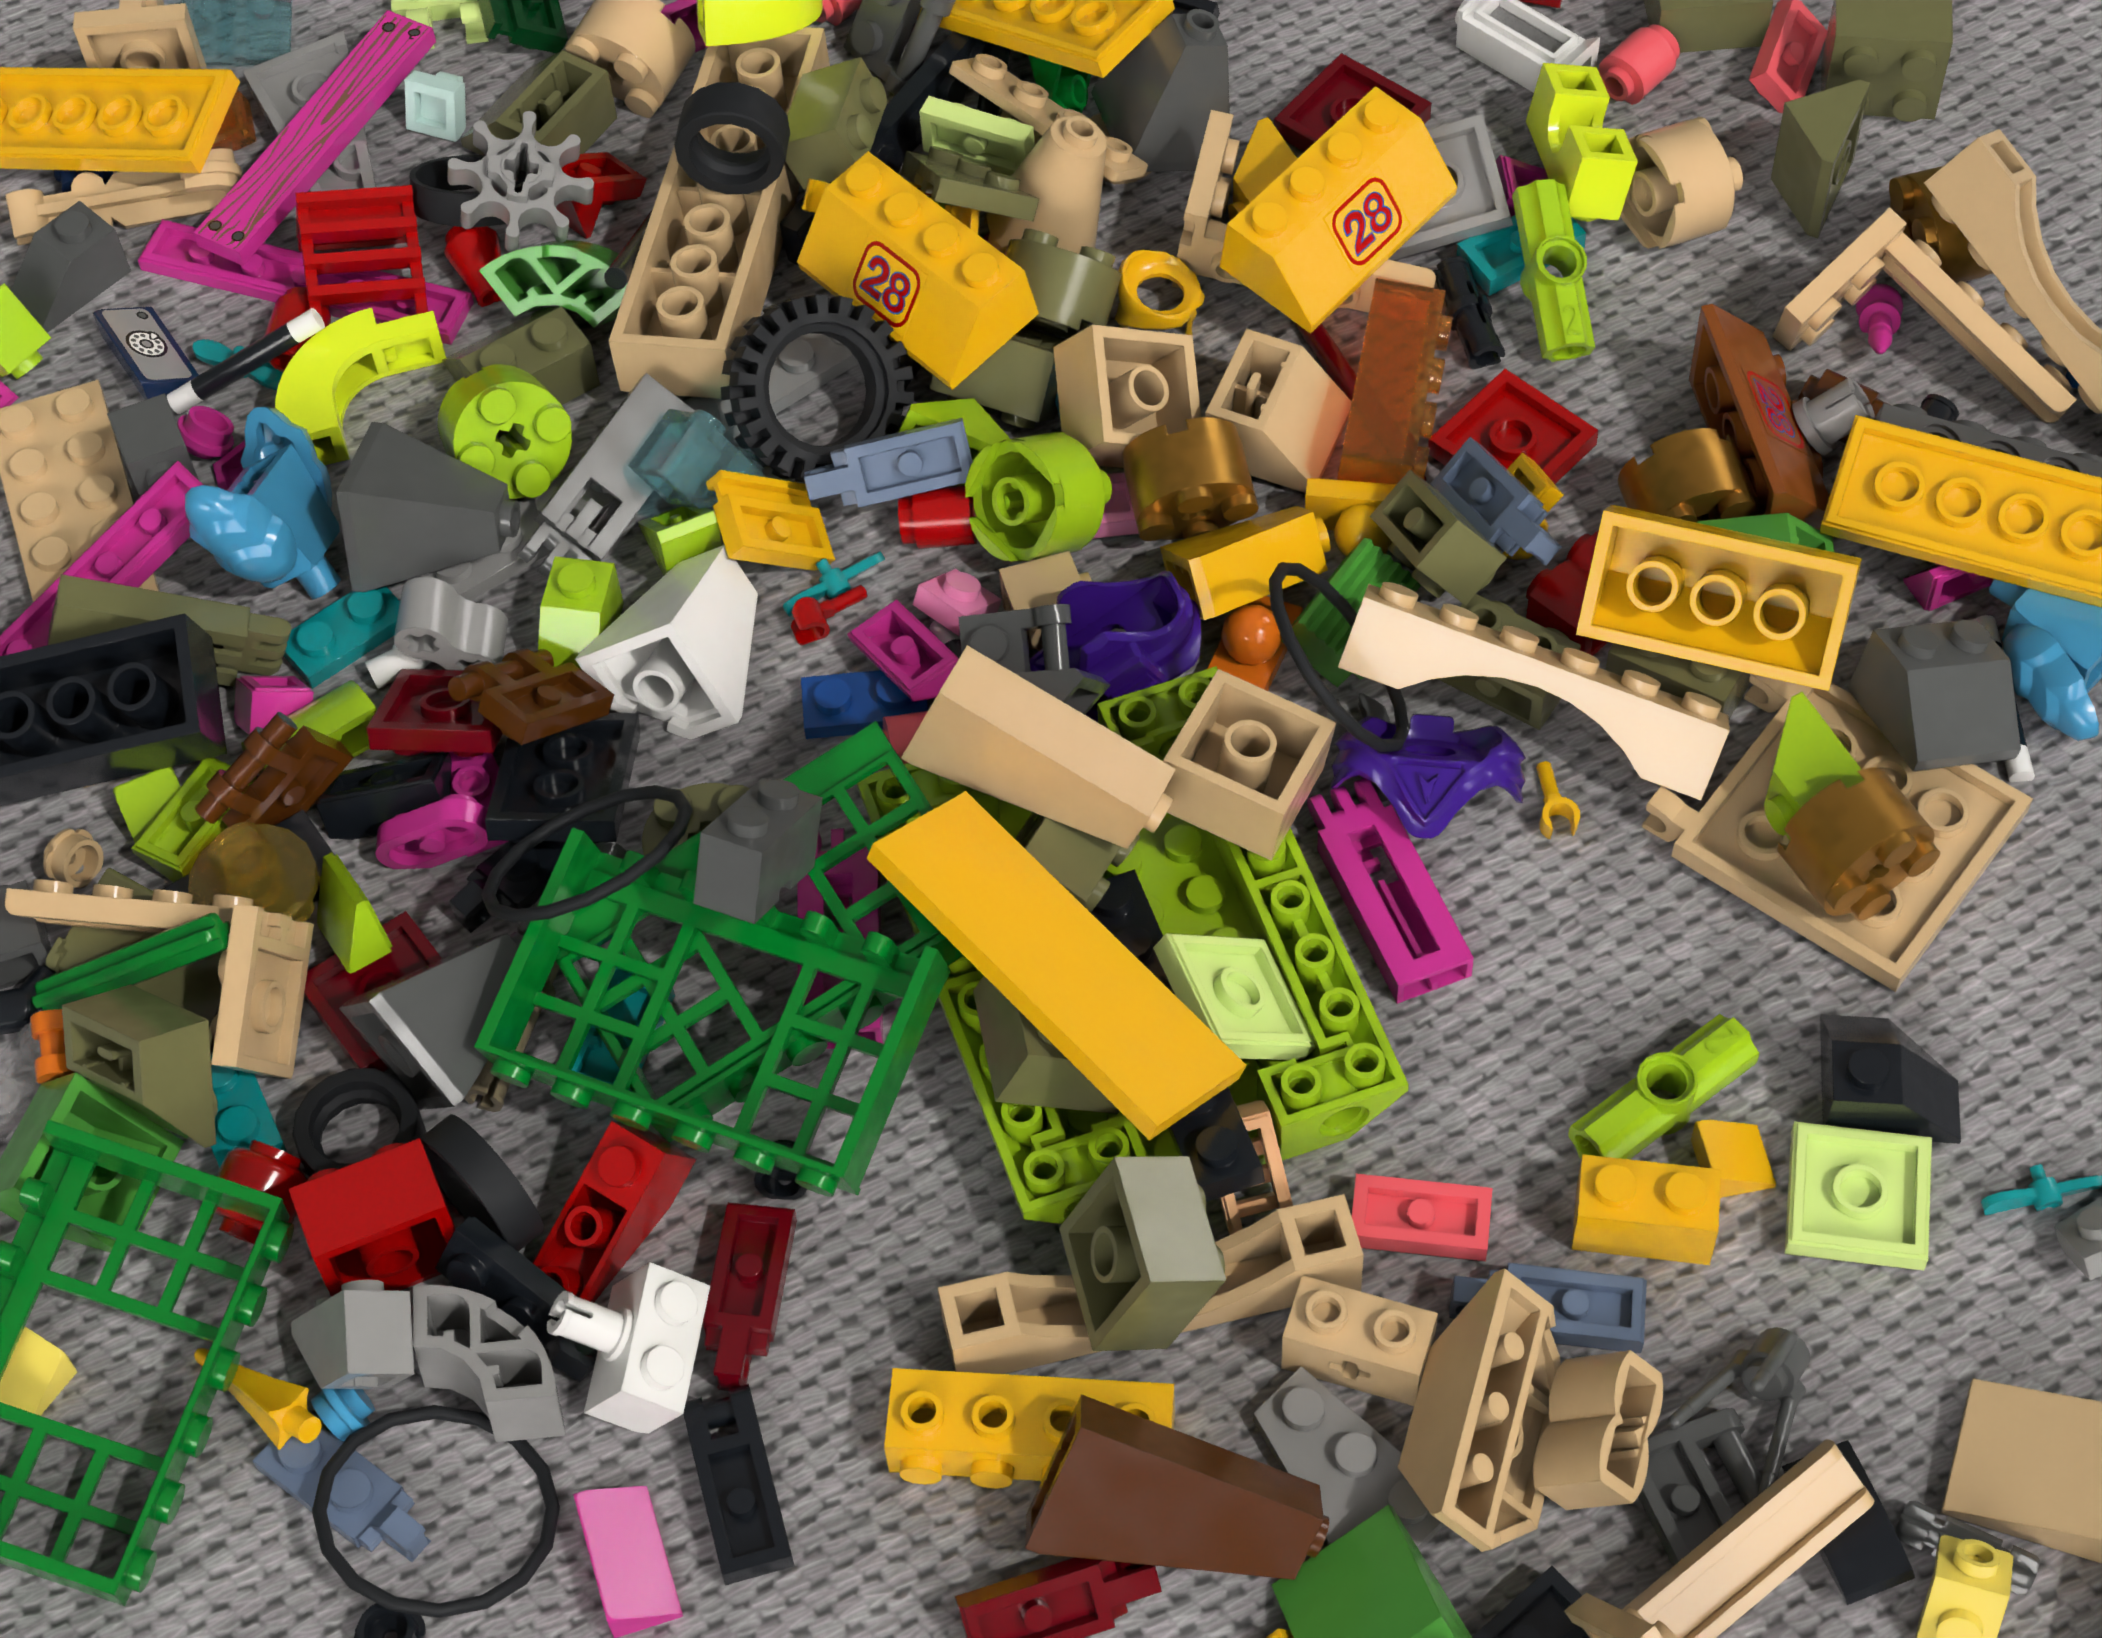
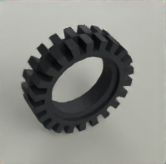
(758, 352)

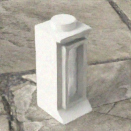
(1519, 39)

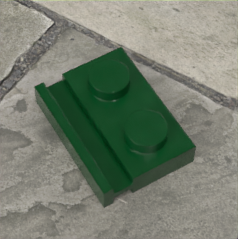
(526, 23)

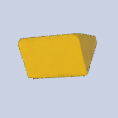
(1736, 1151)

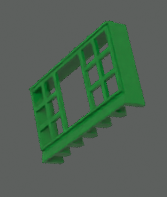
(807, 942)
(734, 1074)
(25, 1268)

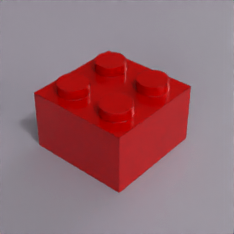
(376, 1219)

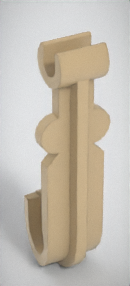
(129, 197)

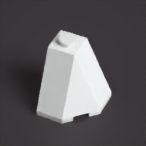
(681, 647)

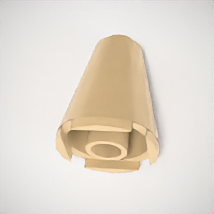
(1067, 178)

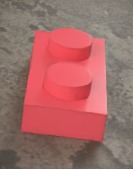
(1788, 54)
(1422, 1217)

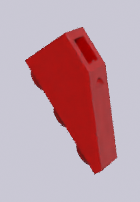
(612, 1208)

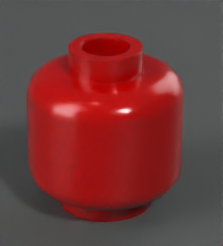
(264, 1170)

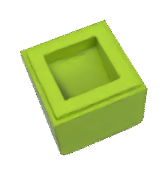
(145, 798)

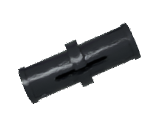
(1470, 312)

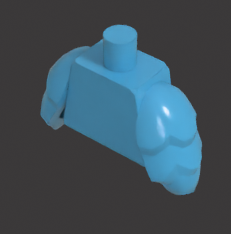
(274, 514)
(2054, 655)

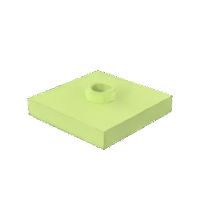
(1236, 994)
(1859, 1196)

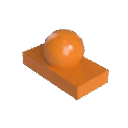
(1252, 643)

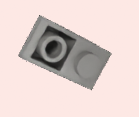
(358, 1337)

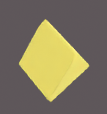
(35, 1374)

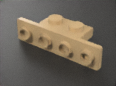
(1030, 105)

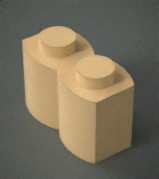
(1598, 1430)

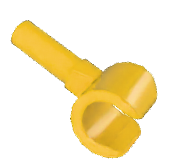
(1554, 802)

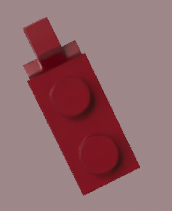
(747, 1287)
(1057, 1600)

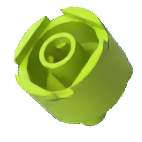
(494, 401)
(1036, 496)

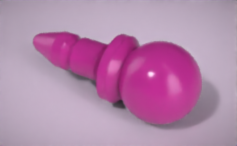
(1880, 315)

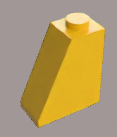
(1236, 561)

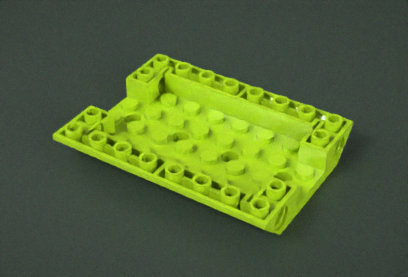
(1193, 888)

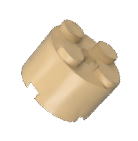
(636, 48)
(1680, 184)

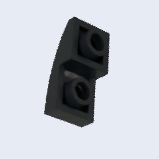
(1868, 1552)

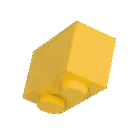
(1646, 1209)

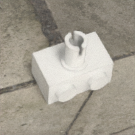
(642, 1344)

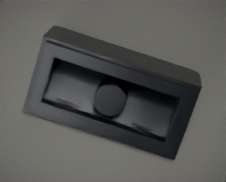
(375, 793)

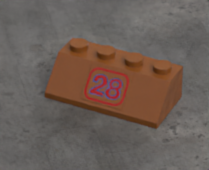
(1746, 396)

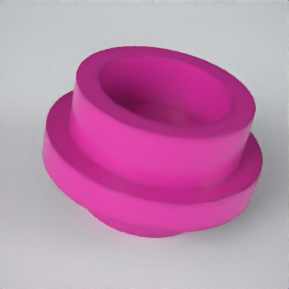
(206, 432)

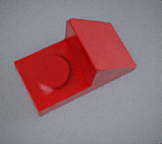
(612, 183)

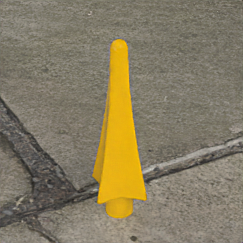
(273, 1404)

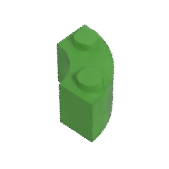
(558, 275)

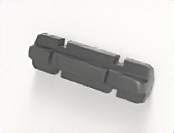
(1921, 1527)

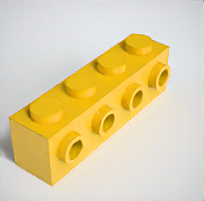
(996, 1423)

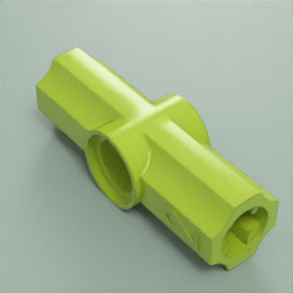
(1549, 239)
(1691, 1071)

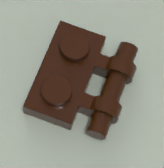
(532, 696)
(290, 783)

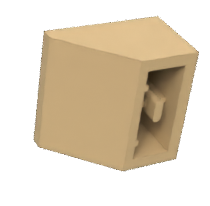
(1282, 409)

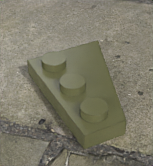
(968, 184)

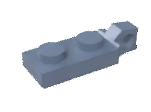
(894, 465)
(1495, 502)
(1588, 1306)
(363, 1499)

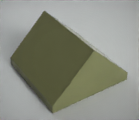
(1817, 150)

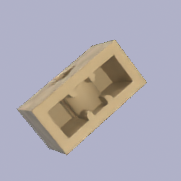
(1358, 1340)

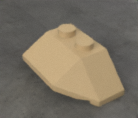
(1484, 1414)

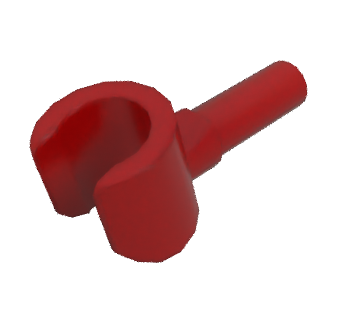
(811, 616)

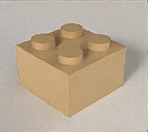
(1123, 384)
(1246, 763)

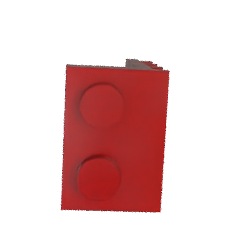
(356, 221)

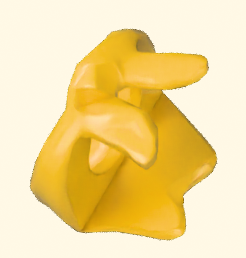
(1150, 264)

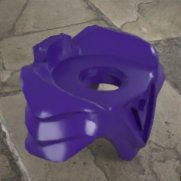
(1159, 636)
(1434, 768)

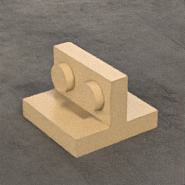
(139, 36)

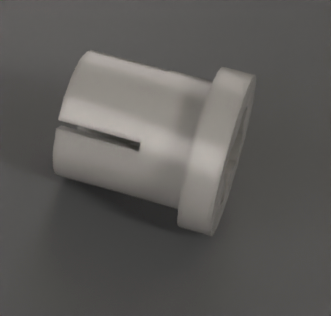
(1831, 414)

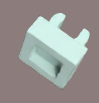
(435, 104)

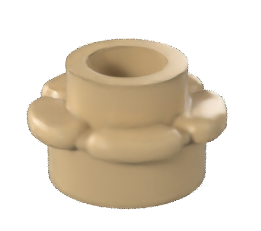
(68, 853)

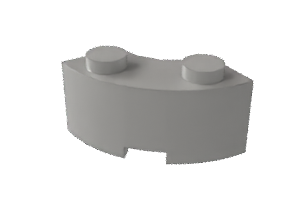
(488, 1357)

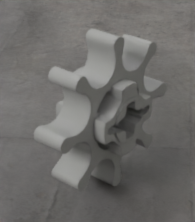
(497, 177)

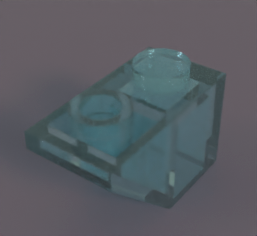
(685, 454)

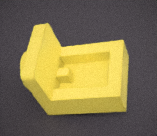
(1966, 1590)

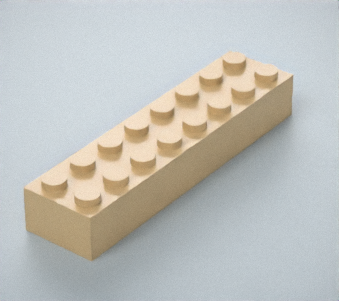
(710, 251)

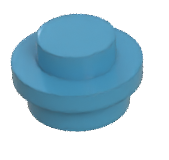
(343, 1410)

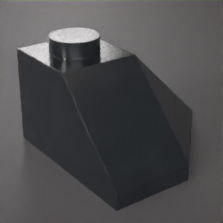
(1884, 1081)

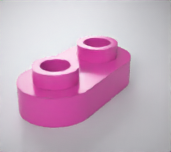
(433, 833)

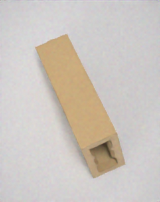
(1038, 753)

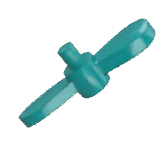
(215, 352)
(834, 580)
(2041, 1193)

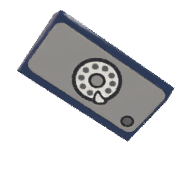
(145, 349)

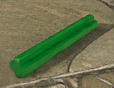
(135, 962)

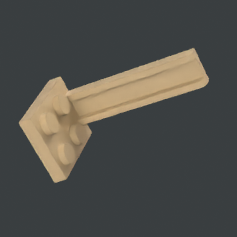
(1209, 195)
(1952, 305)
(259, 970)
(1740, 1558)

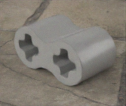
(447, 628)

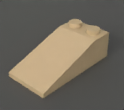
(2030, 1467)

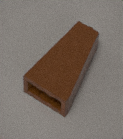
(1169, 1500)

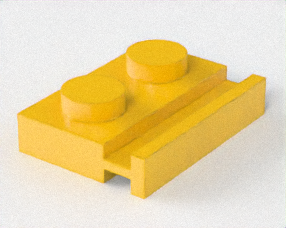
(769, 521)

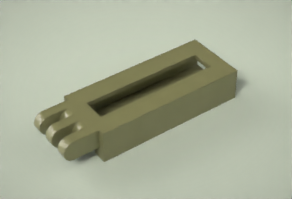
(239, 638)

